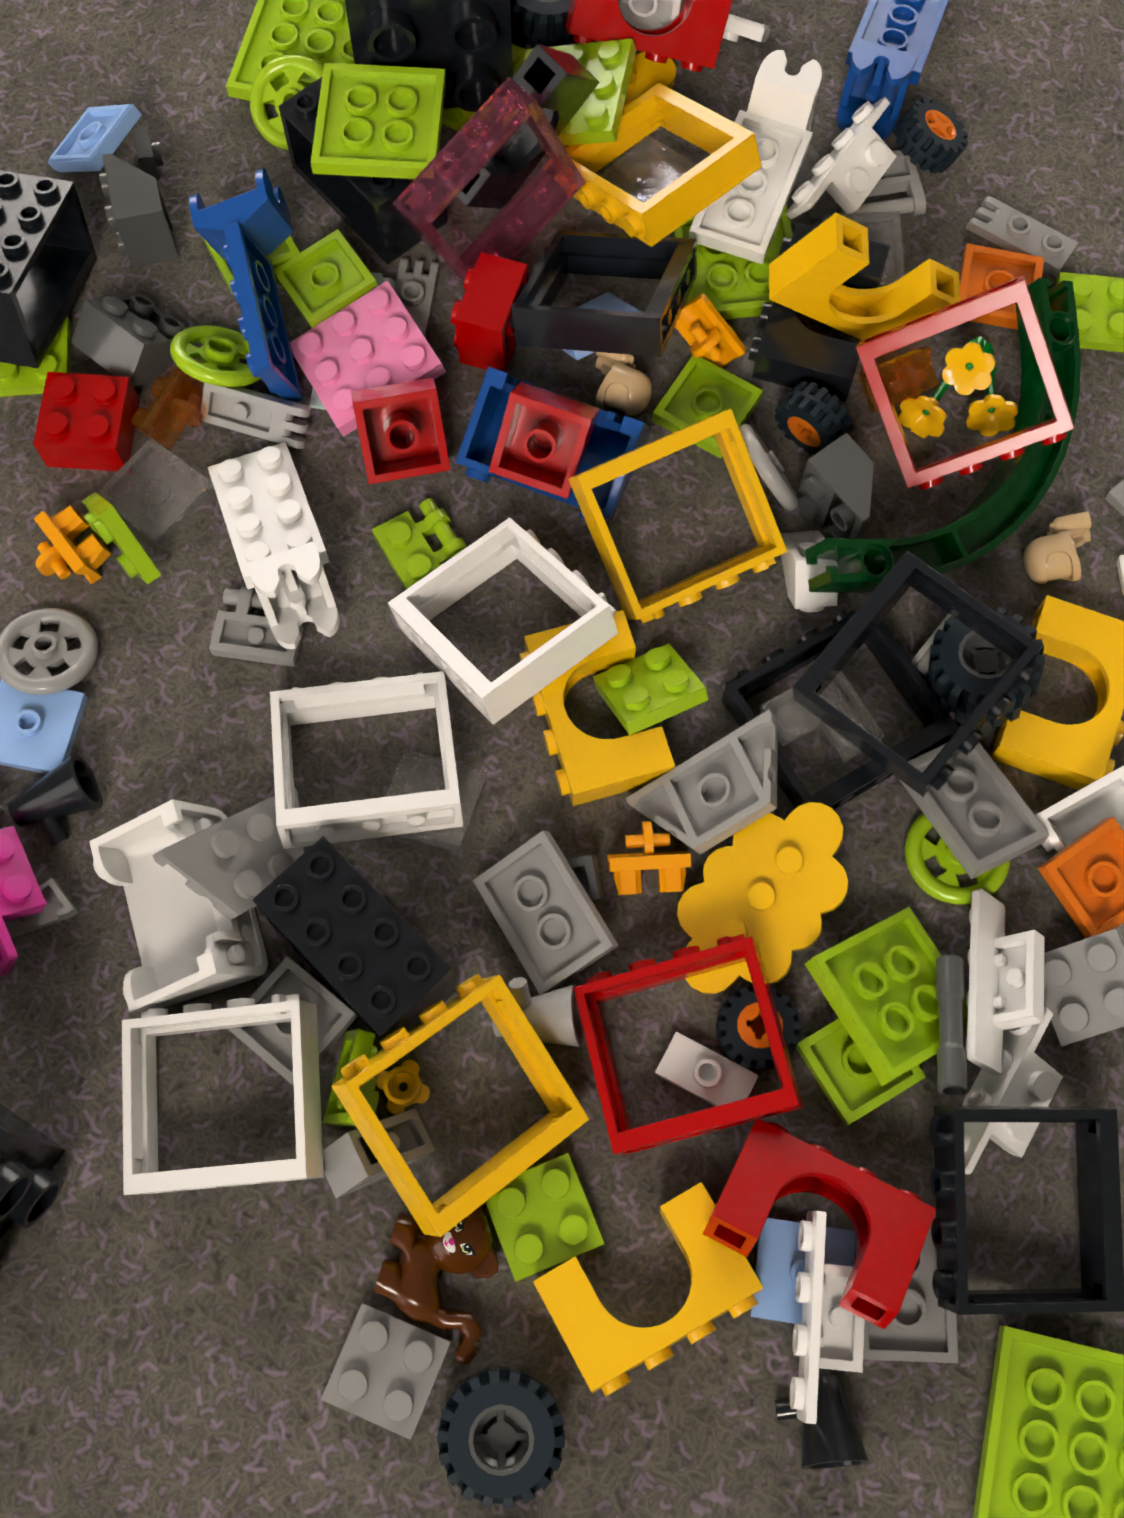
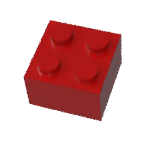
(485, 312)
(86, 421)
(400, 430)
(543, 439)

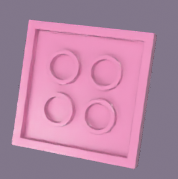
(364, 348)

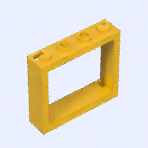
(731, 161)
(749, 490)
(562, 1120)

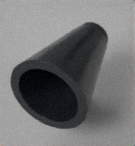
(60, 793)
(835, 1436)

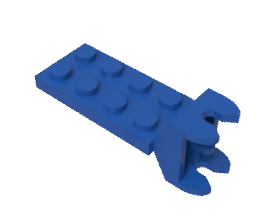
(888, 57)
(245, 234)

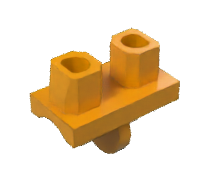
(708, 332)
(62, 531)
(628, 866)

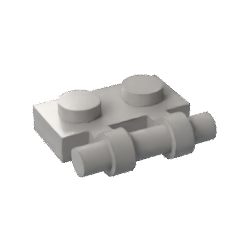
(248, 635)

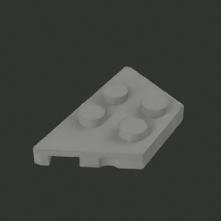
(717, 788)
(233, 858)

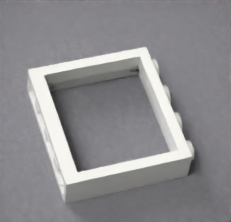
(470, 569)
(369, 816)
(140, 1095)

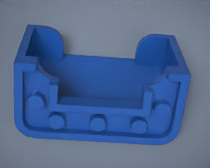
(608, 440)

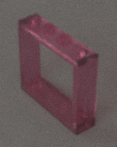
(462, 161)

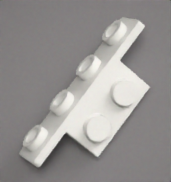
(852, 166)
(1003, 981)
(1023, 1082)
(827, 1333)

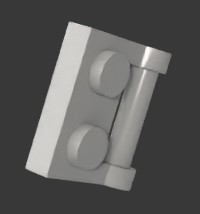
(899, 177)

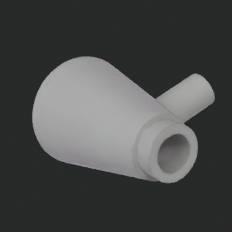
(551, 1014)

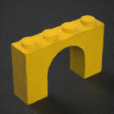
(815, 267)
(1082, 751)
(592, 765)
(610, 1349)

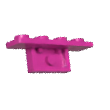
(18, 893)

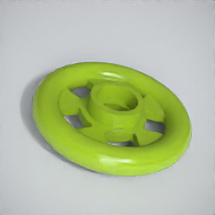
(264, 92)
(219, 354)
(946, 886)

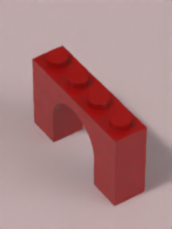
(690, 37)
(886, 1220)

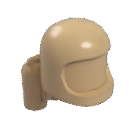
(623, 385)
(1056, 554)

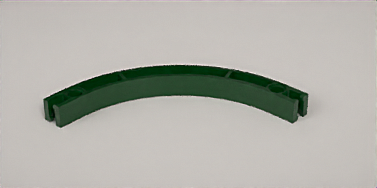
(1012, 490)

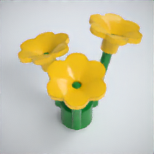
(967, 370)

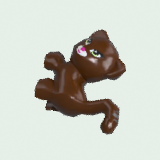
(414, 1276)

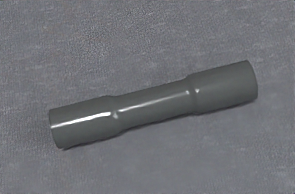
(951, 1051)

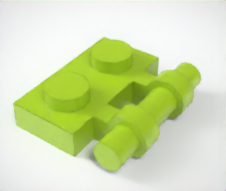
(406, 545)

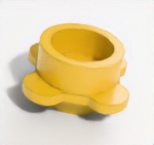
(390, 1082)

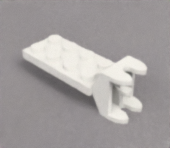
(781, 118)
(276, 541)

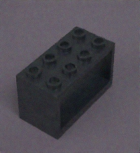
(358, 200)
(42, 262)
(355, 940)

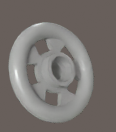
(769, 468)
(40, 680)

